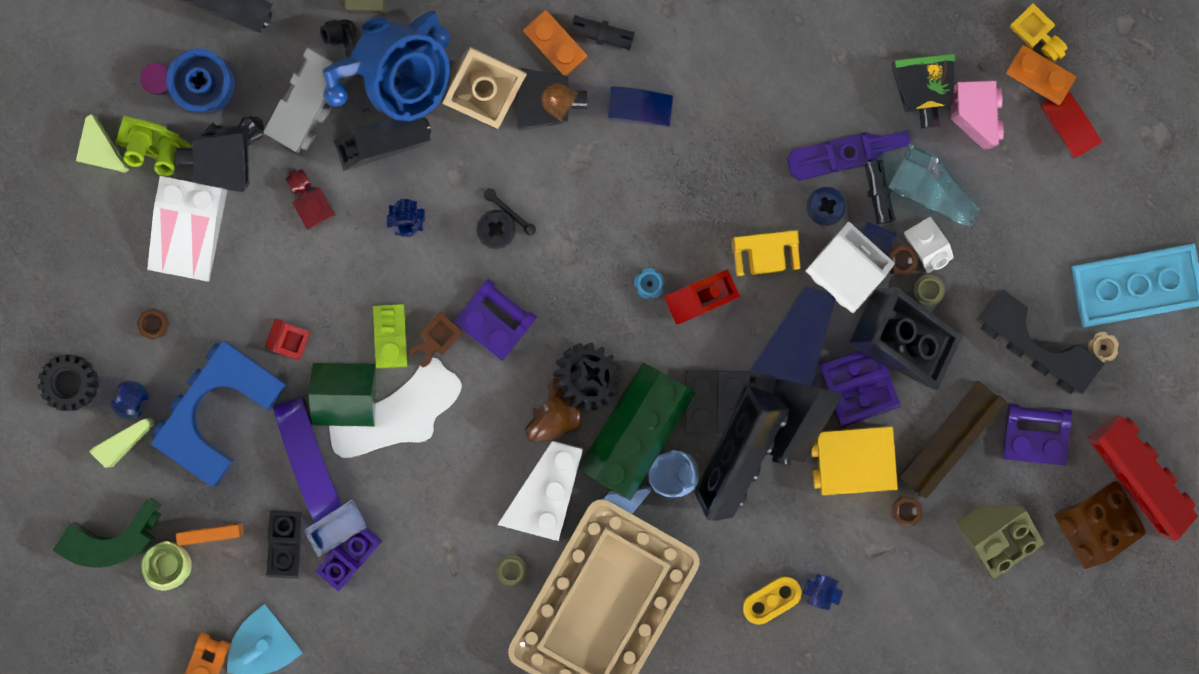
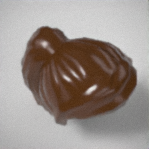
(553, 417)

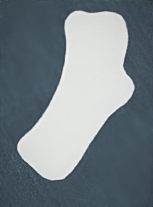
(404, 415)

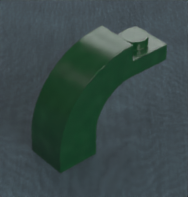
(94, 551)

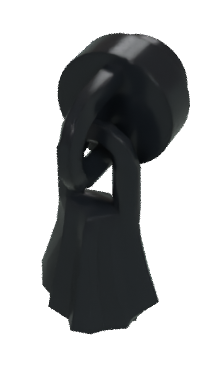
(333, 34)

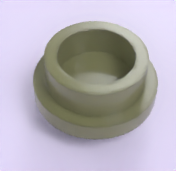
(929, 289)
(511, 570)

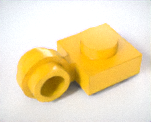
(1033, 27)

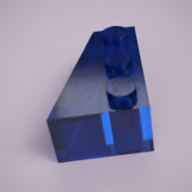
(798, 339)

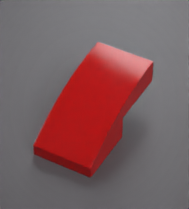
(1071, 125)

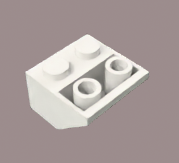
(850, 267)

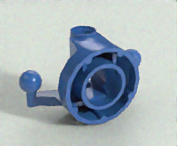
(399, 47)

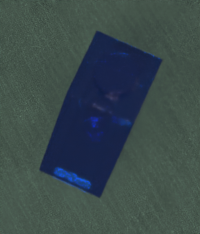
(640, 106)

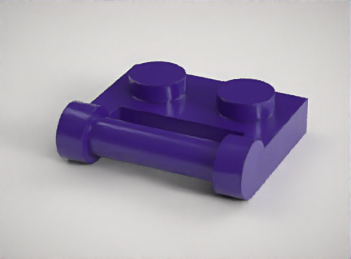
(487, 327)
(1036, 445)

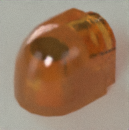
(558, 100)

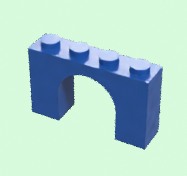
(180, 435)

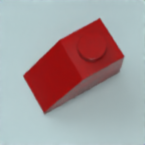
(702, 297)

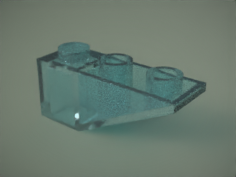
(931, 184)

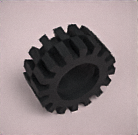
(49, 378)

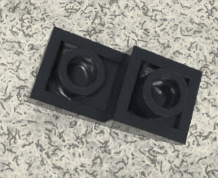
(284, 544)

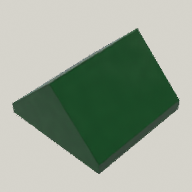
(342, 394)

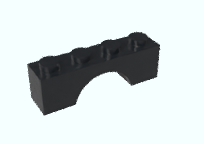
(1007, 319)

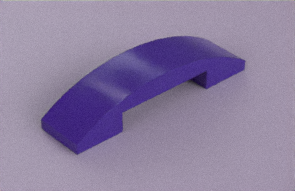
(306, 458)

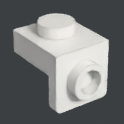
(929, 245)

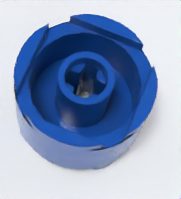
(191, 66)

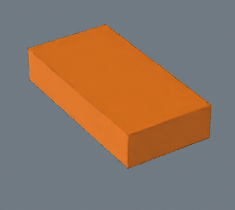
(209, 534)

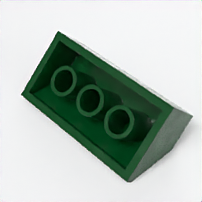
(636, 431)

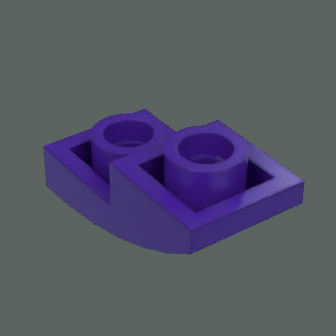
(348, 558)

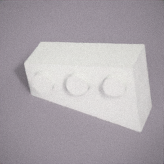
(546, 493)

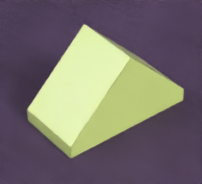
(98, 148)

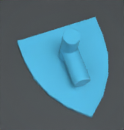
(261, 645)

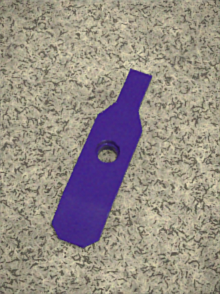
(829, 156)

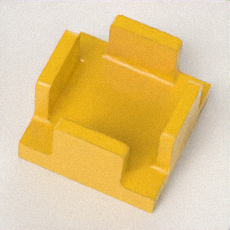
(766, 252)

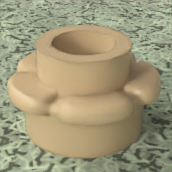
(1110, 342)

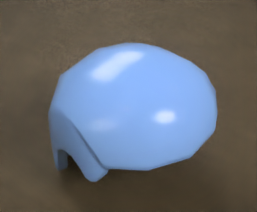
(674, 474)

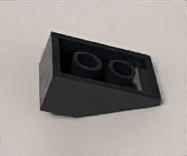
(905, 337)

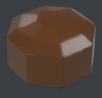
(905, 260)
(153, 324)
(907, 510)

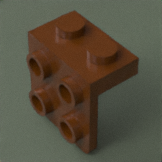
(1101, 525)

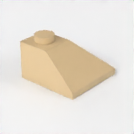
(482, 86)

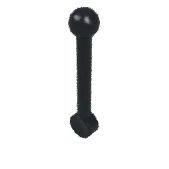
(490, 195)

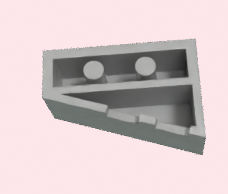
(302, 105)

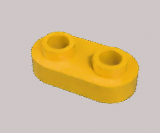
(773, 602)

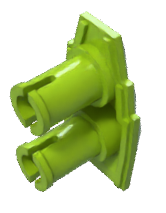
(149, 139)

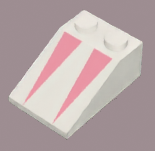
(185, 228)

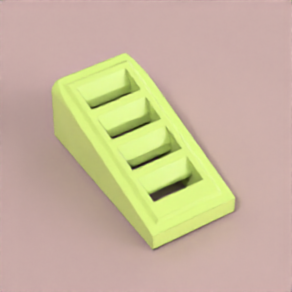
(115, 447)

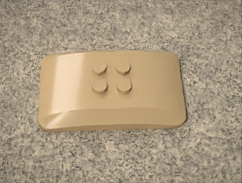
(605, 597)

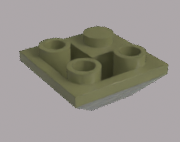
(1000, 536)

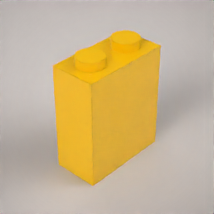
(855, 461)

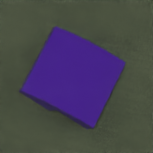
(863, 386)

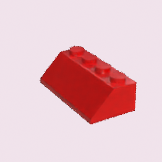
(1143, 477)

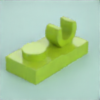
(390, 336)

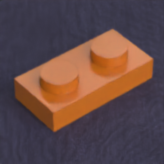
(555, 43)
(1041, 75)

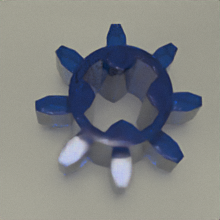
(405, 218)
(823, 591)

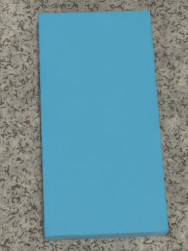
(1137, 285)

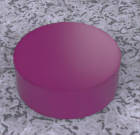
(154, 78)

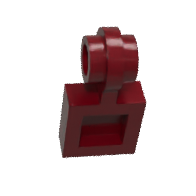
(313, 206)

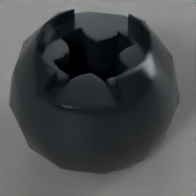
(508, 228)

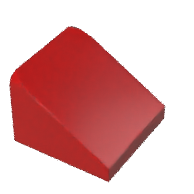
(287, 339)

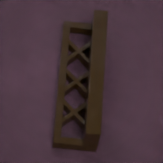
(952, 439)

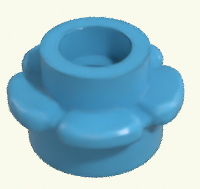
(641, 283)

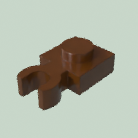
(439, 336)

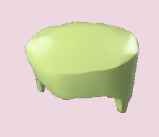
(165, 565)

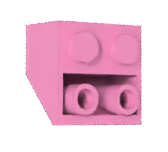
(976, 112)

